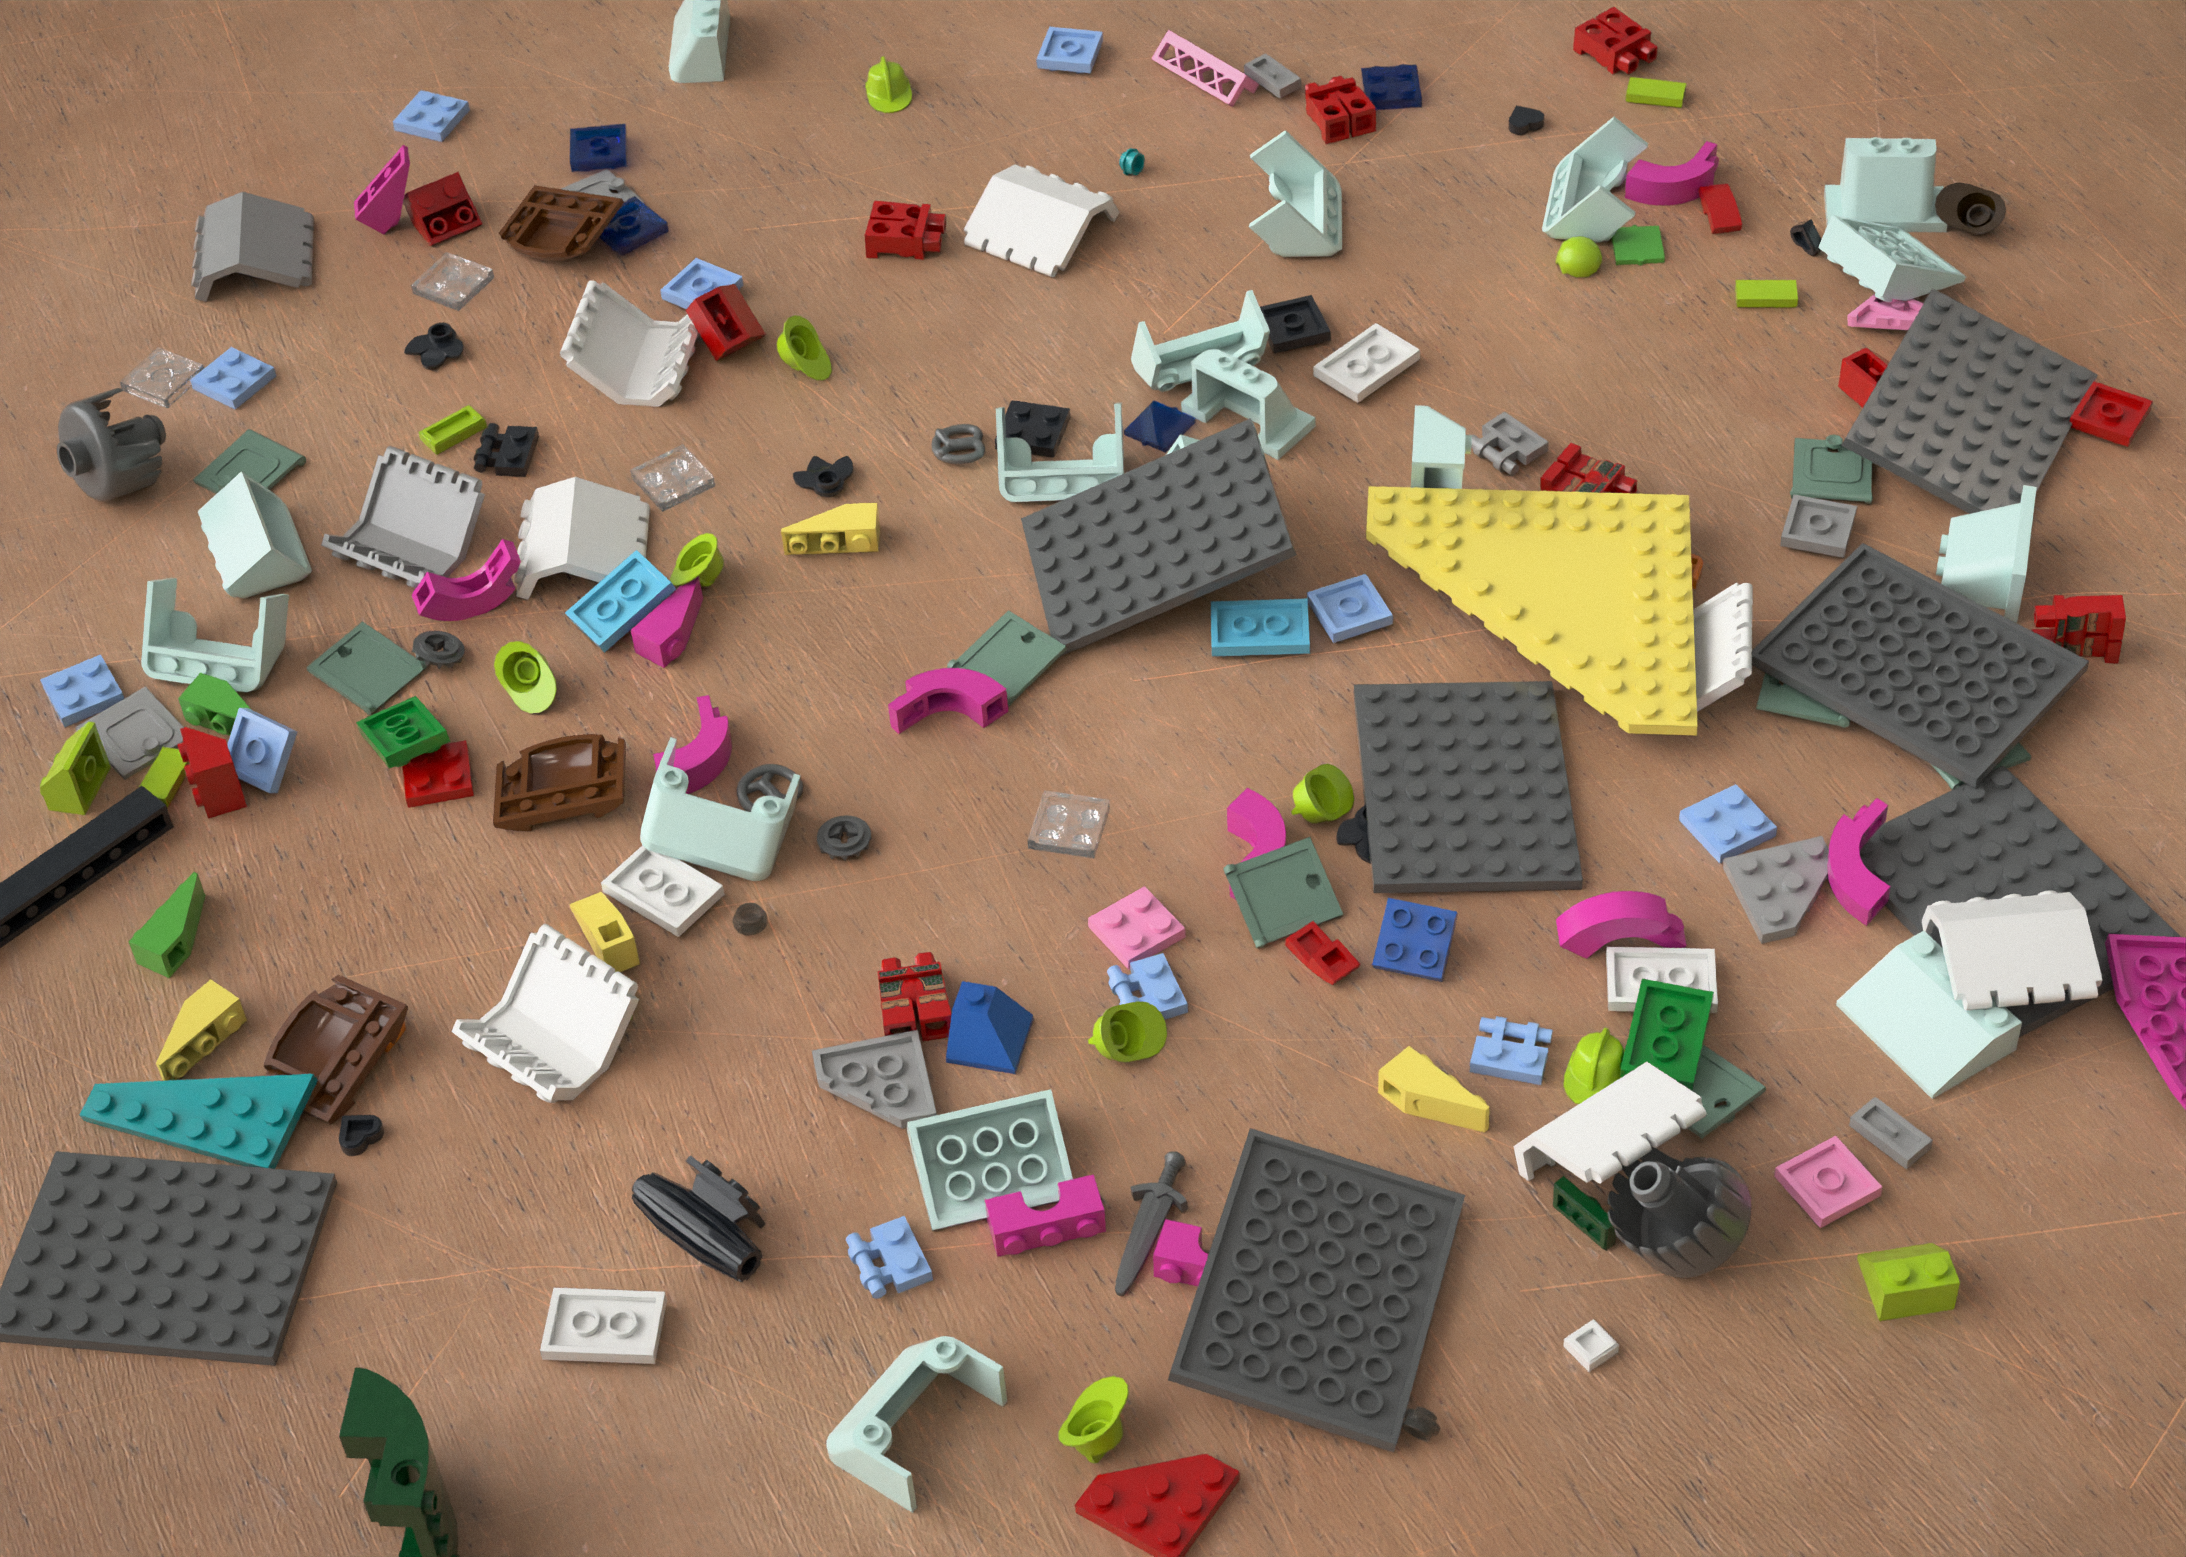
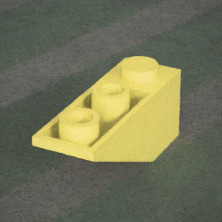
(835, 531)
(606, 931)
(200, 1026)
(1427, 1092)

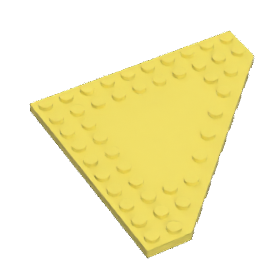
(1569, 578)

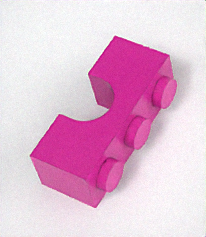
(1020, 1228)
(1179, 1253)

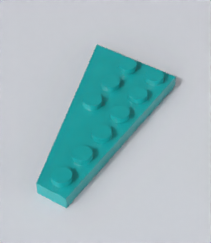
(220, 1118)

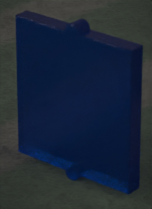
(1159, 426)

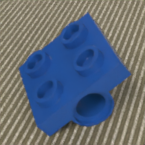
(1415, 939)

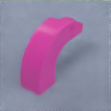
(1672, 184)
(469, 595)
(949, 690)
(708, 752)
(1256, 822)
(1851, 882)
(1617, 916)

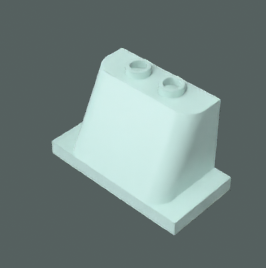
(1887, 184)
(1250, 392)
(1990, 554)

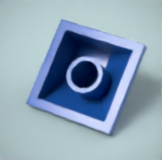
(987, 1029)

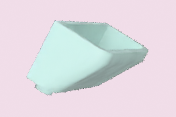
(700, 41)
(252, 539)

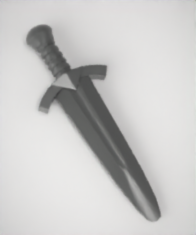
(1150, 1218)

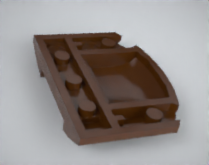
(558, 223)
(560, 781)
(336, 1040)

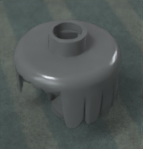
(108, 458)
(1680, 1213)

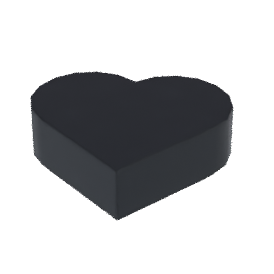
(1525, 120)
(1806, 236)
(359, 1132)

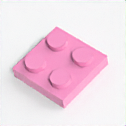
(1136, 927)
(1828, 1181)

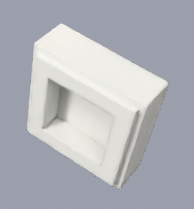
(1591, 1345)

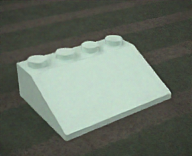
(1886, 259)
(1916, 1021)
(988, 1155)

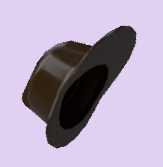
(1970, 208)

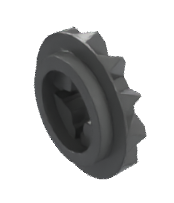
(429, 642)
(832, 830)

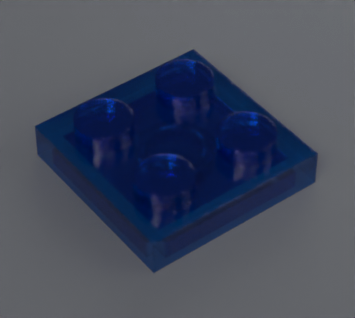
(1392, 86)
(598, 147)
(633, 227)

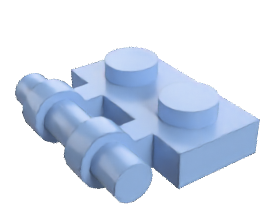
(1154, 981)
(1507, 1058)
(899, 1252)

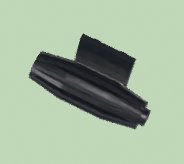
(703, 1218)

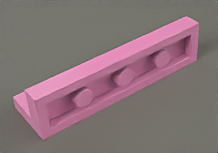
(1210, 62)

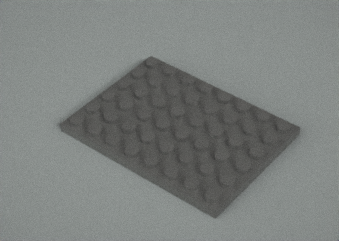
(1969, 408)
(1157, 537)
(1919, 664)
(1465, 787)
(1998, 845)
(164, 1257)
(1318, 1290)

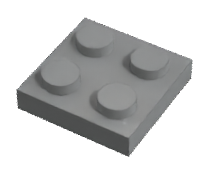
(1818, 526)

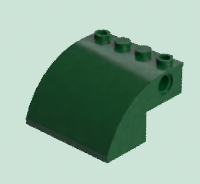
(404, 1473)

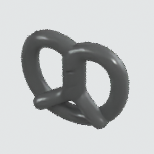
(957, 444)
(764, 785)

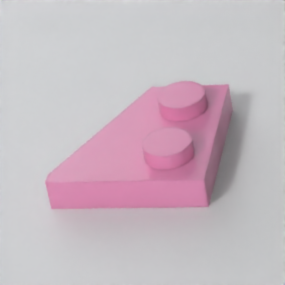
(1885, 315)

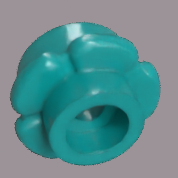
(1132, 162)

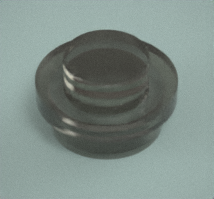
(750, 919)
(1420, 1423)

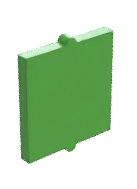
(1638, 245)

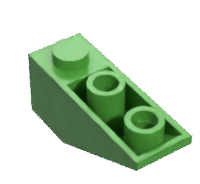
(211, 704)
(170, 933)

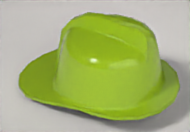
(888, 87)
(802, 349)
(699, 559)
(525, 676)
(1323, 794)
(1129, 1032)
(1593, 1065)
(1095, 1419)

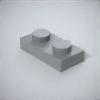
(1272, 75)
(1890, 1132)

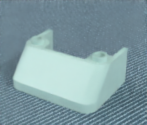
(1581, 185)
(1311, 205)
(1170, 362)
(1438, 450)
(1055, 480)
(176, 655)
(712, 832)
(866, 1431)

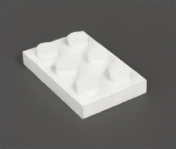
(1366, 362)
(663, 889)
(1669, 965)
(603, 1325)

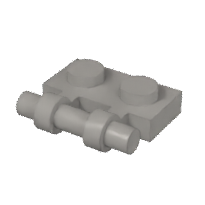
(1515, 440)

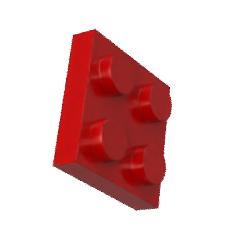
(2110, 413)
(439, 775)

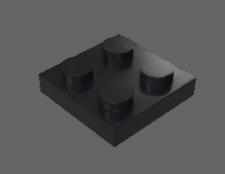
(1295, 324)
(1038, 425)

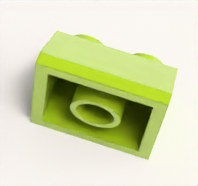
(76, 772)
(1910, 1280)

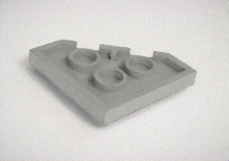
(1779, 885)
(879, 1076)

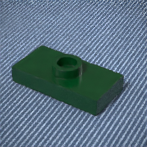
(1584, 1213)

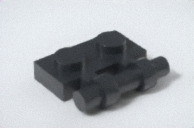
(515, 450)

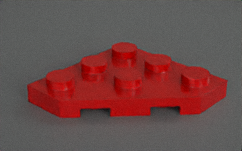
(1161, 1503)

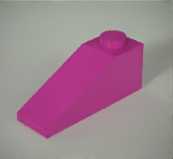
(383, 198)
(668, 627)

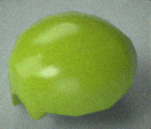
(1579, 257)

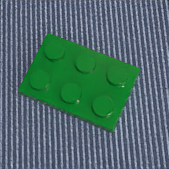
(403, 732)
(1668, 1030)

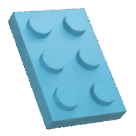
(620, 601)
(1260, 627)

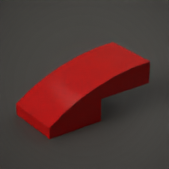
(1720, 208)
(1321, 955)

